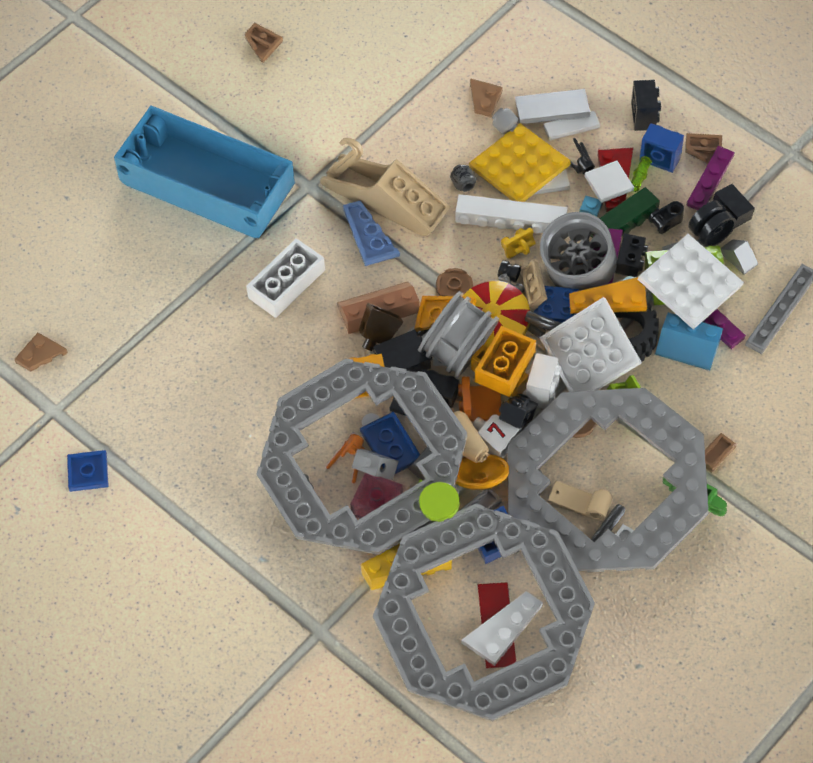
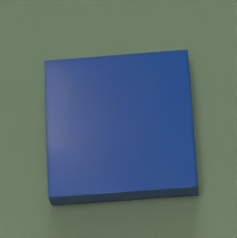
(87, 470)

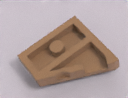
(262, 41)
(484, 97)
(702, 145)

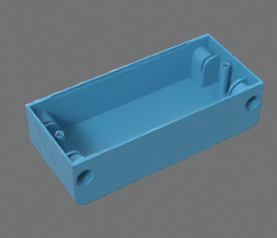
(204, 171)

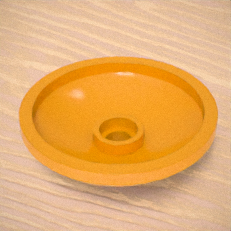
(482, 474)

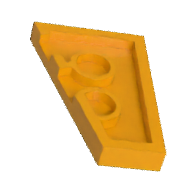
(431, 308)

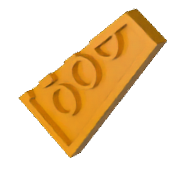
(622, 297)

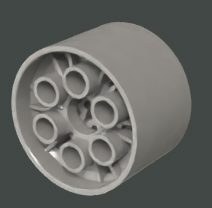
(578, 227)

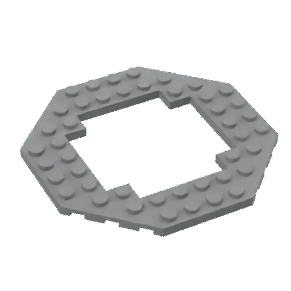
(324, 394)
(657, 424)
(519, 682)

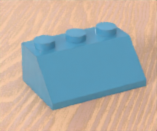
(688, 345)

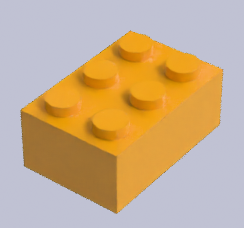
(505, 361)

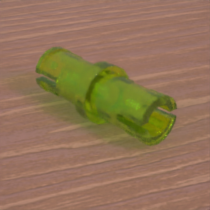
(640, 173)

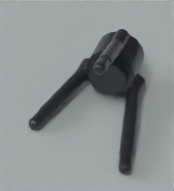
(584, 162)

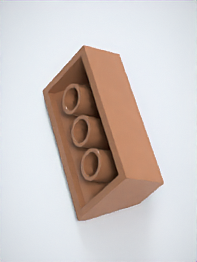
(398, 299)

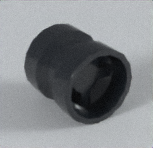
(512, 271)

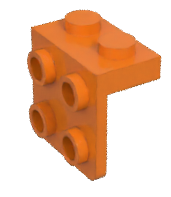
(478, 401)

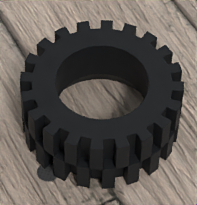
(647, 339)

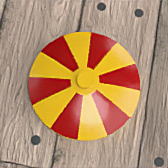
(503, 302)

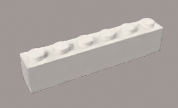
(505, 213)

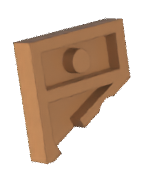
(39, 352)

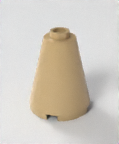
(475, 447)

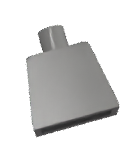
(371, 462)

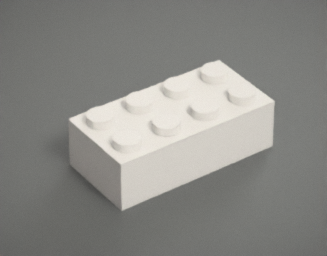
(285, 278)

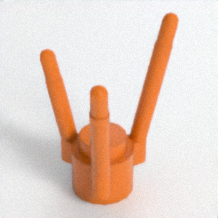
(351, 446)

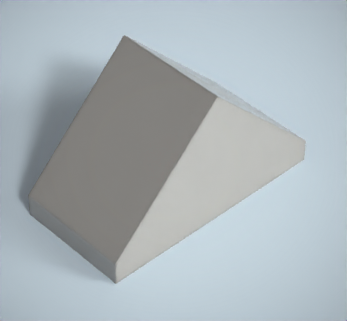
(740, 255)

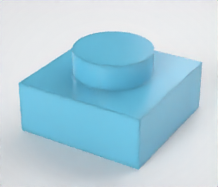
(591, 206)

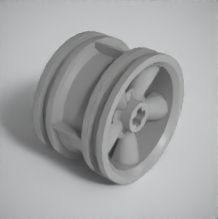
(458, 334)

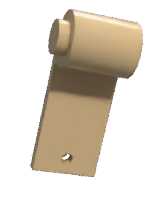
(581, 502)

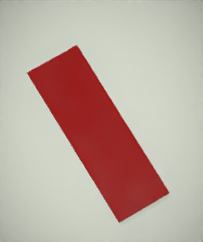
(492, 599)

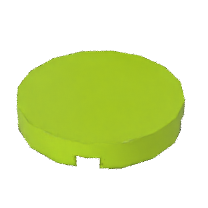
(439, 501)

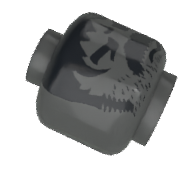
(463, 178)

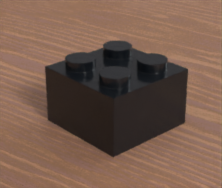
(645, 104)

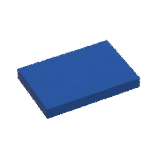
(391, 440)

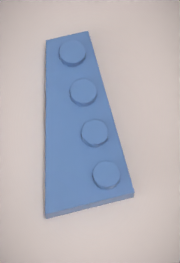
(368, 235)

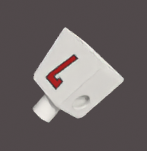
(496, 434)

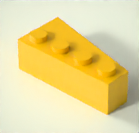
(378, 568)

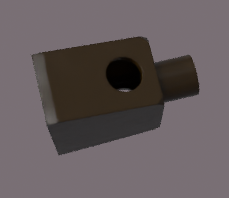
(378, 326)

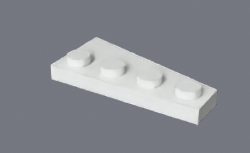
(501, 630)

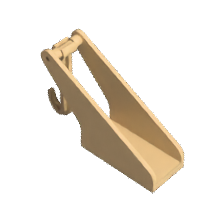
(396, 194)

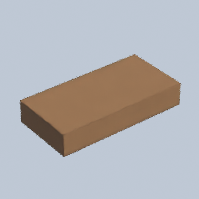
(718, 451)

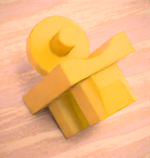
(519, 243)

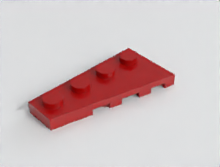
(624, 157)

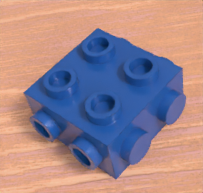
(557, 304)

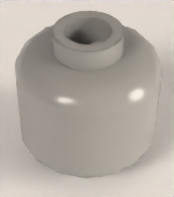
(504, 120)

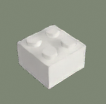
(543, 380)

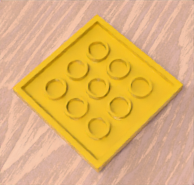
(519, 164)

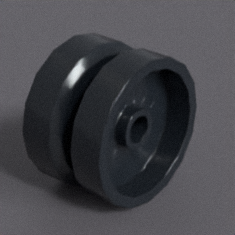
(712, 223)

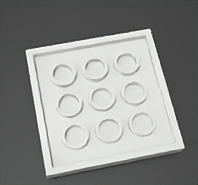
(690, 281)
(591, 348)

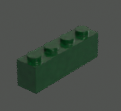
(631, 211)

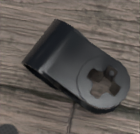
(667, 216)

